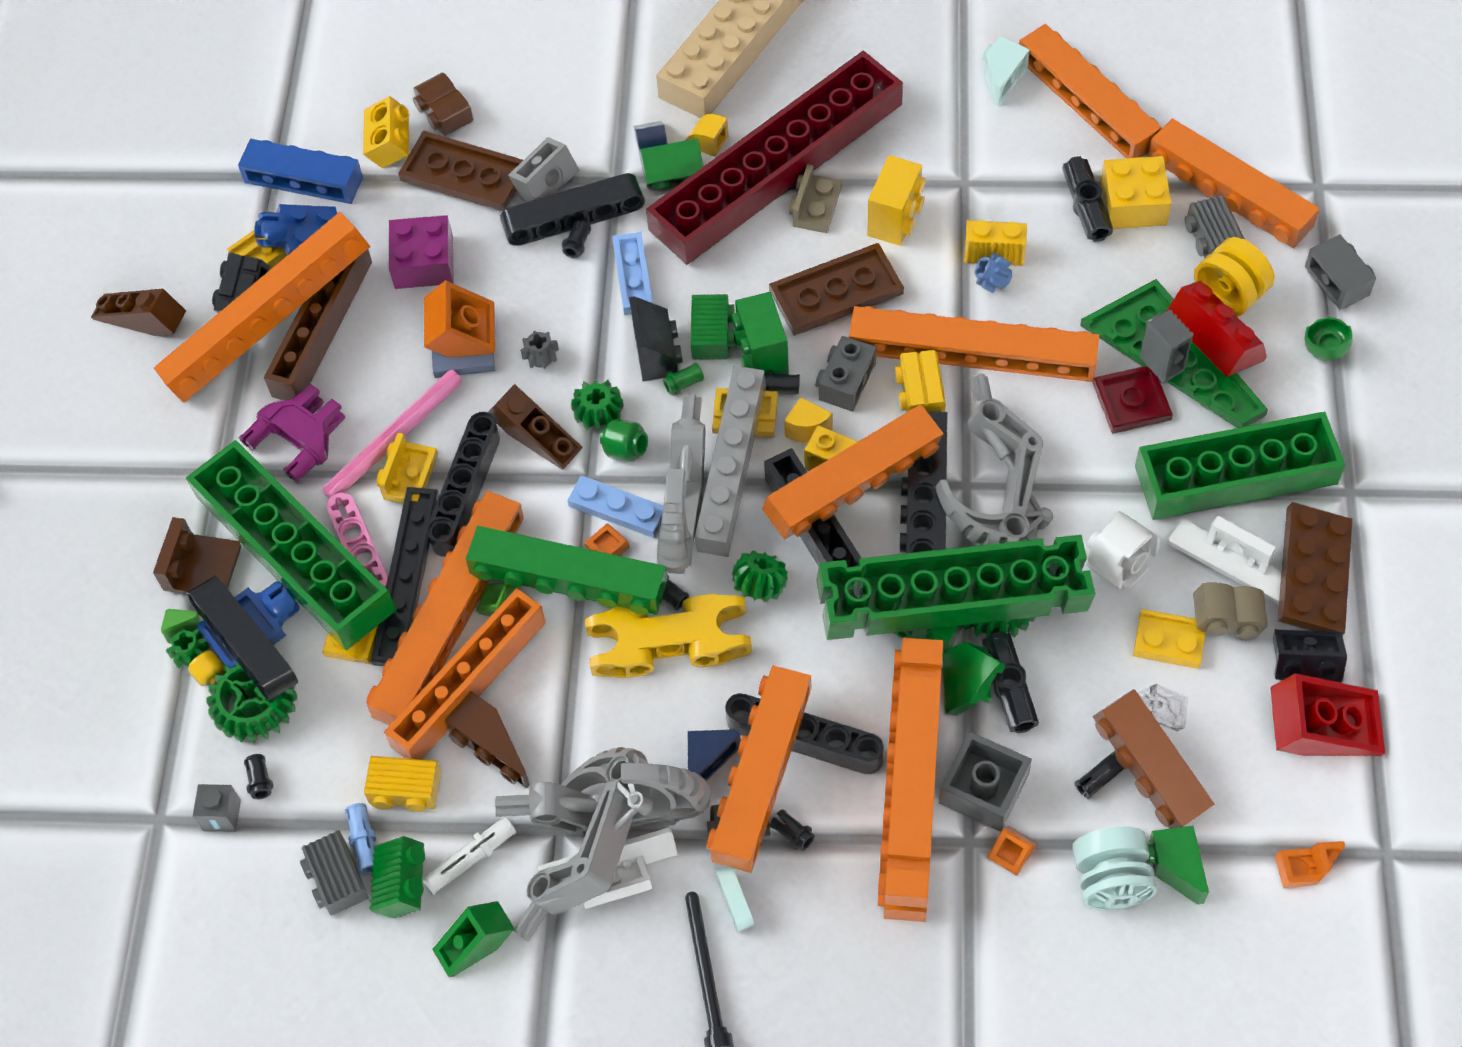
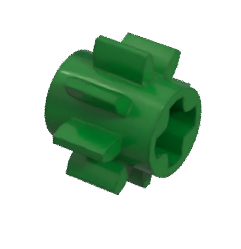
(186, 646)

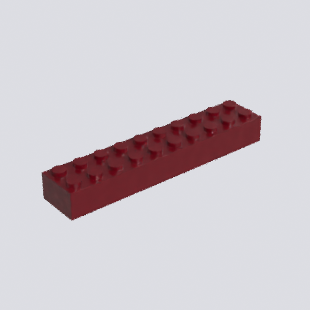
(773, 156)

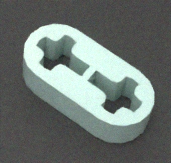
(734, 898)

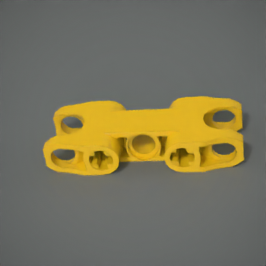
(687, 633)

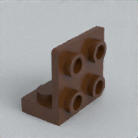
(193, 559)

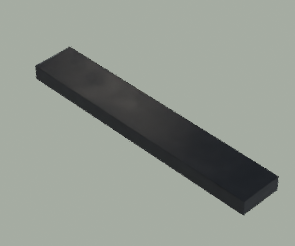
(406, 571)

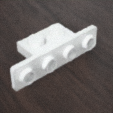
(1231, 553)
(631, 873)

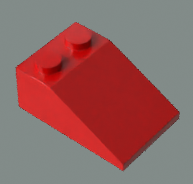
(1326, 718)

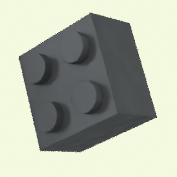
(984, 781)

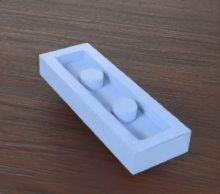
(631, 268)
(616, 506)

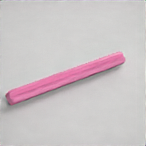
(403, 424)

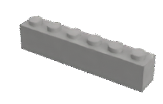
(730, 461)

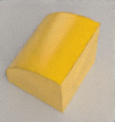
(711, 133)
(804, 419)

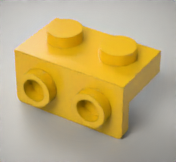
(405, 467)

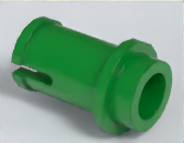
(681, 379)

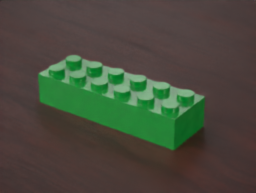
(1239, 465)

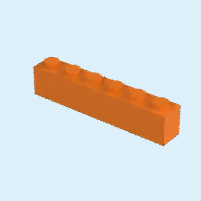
(1089, 93)
(1244, 187)
(852, 472)
(469, 670)
(760, 769)

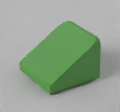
(493, 597)
(176, 619)

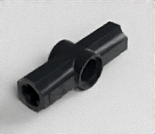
(1087, 199)
(1015, 698)

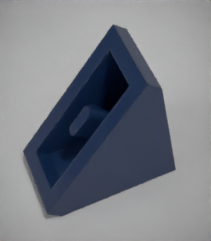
(650, 135)
(711, 750)

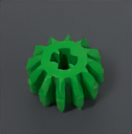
(596, 404)
(759, 576)

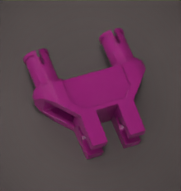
(299, 426)

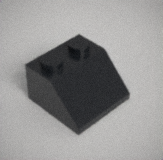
(654, 339)

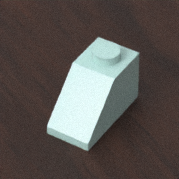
(1004, 67)

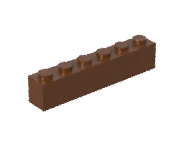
(314, 331)

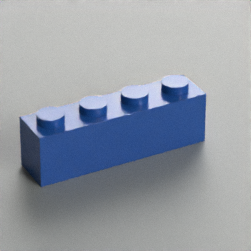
(300, 170)

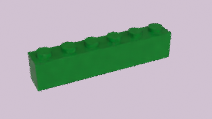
(567, 570)

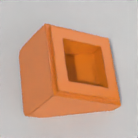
(1012, 850)

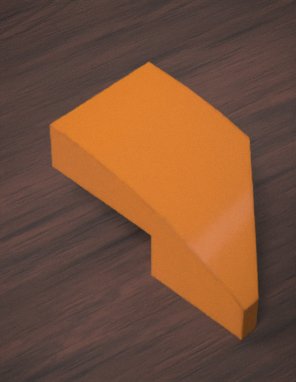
(1307, 865)

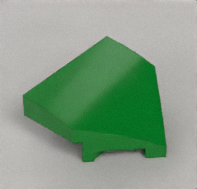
(968, 676)

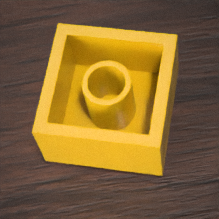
(1136, 192)
(895, 200)

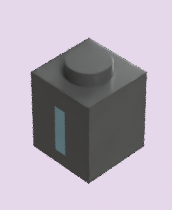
(216, 807)

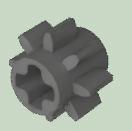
(539, 349)

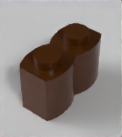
(442, 103)

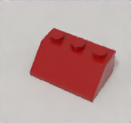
(1217, 329)

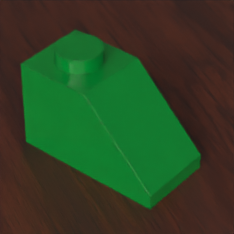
(1179, 861)
(473, 937)

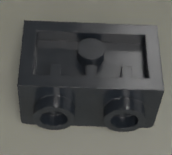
(1309, 654)

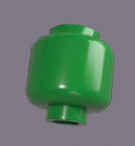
(624, 440)

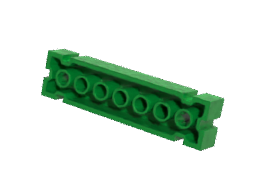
(954, 587)

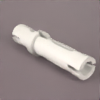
(469, 855)

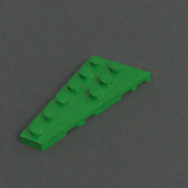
(1123, 328)

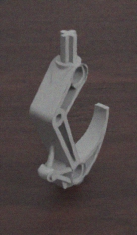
(1021, 452)
(683, 488)
(674, 793)
(595, 864)

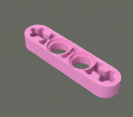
(360, 544)

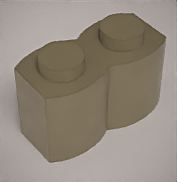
(1230, 610)

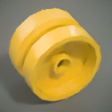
(1236, 274)

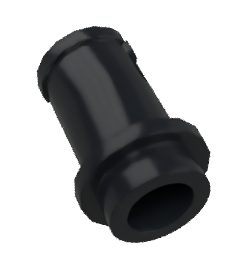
(574, 244)
(782, 382)
(674, 595)
(259, 783)
(795, 832)

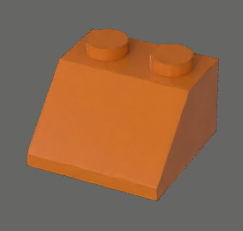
(458, 322)

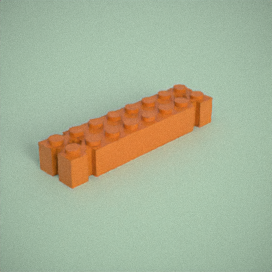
(910, 780)

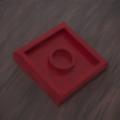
(1132, 399)

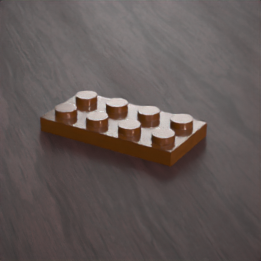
(460, 170)
(835, 288)
(1315, 569)

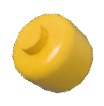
(205, 667)

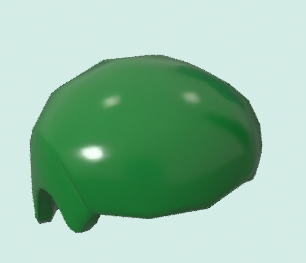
(1328, 339)

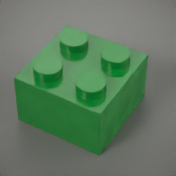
(760, 334)

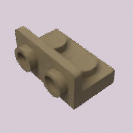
(815, 201)

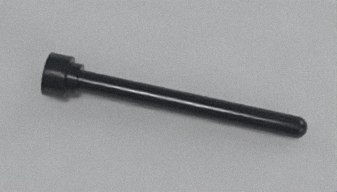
(717, 1034)

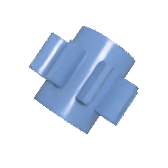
(993, 272)

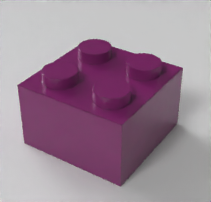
(420, 251)

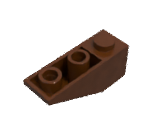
(143, 311)
(534, 428)
(481, 729)

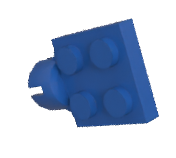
(291, 225)
(267, 609)

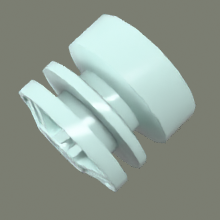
(1114, 868)

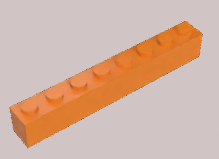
(261, 307)
(979, 343)
(442, 615)

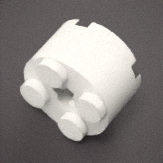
(1122, 551)

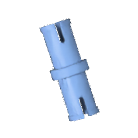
(361, 837)

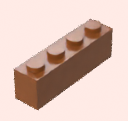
(1152, 760)

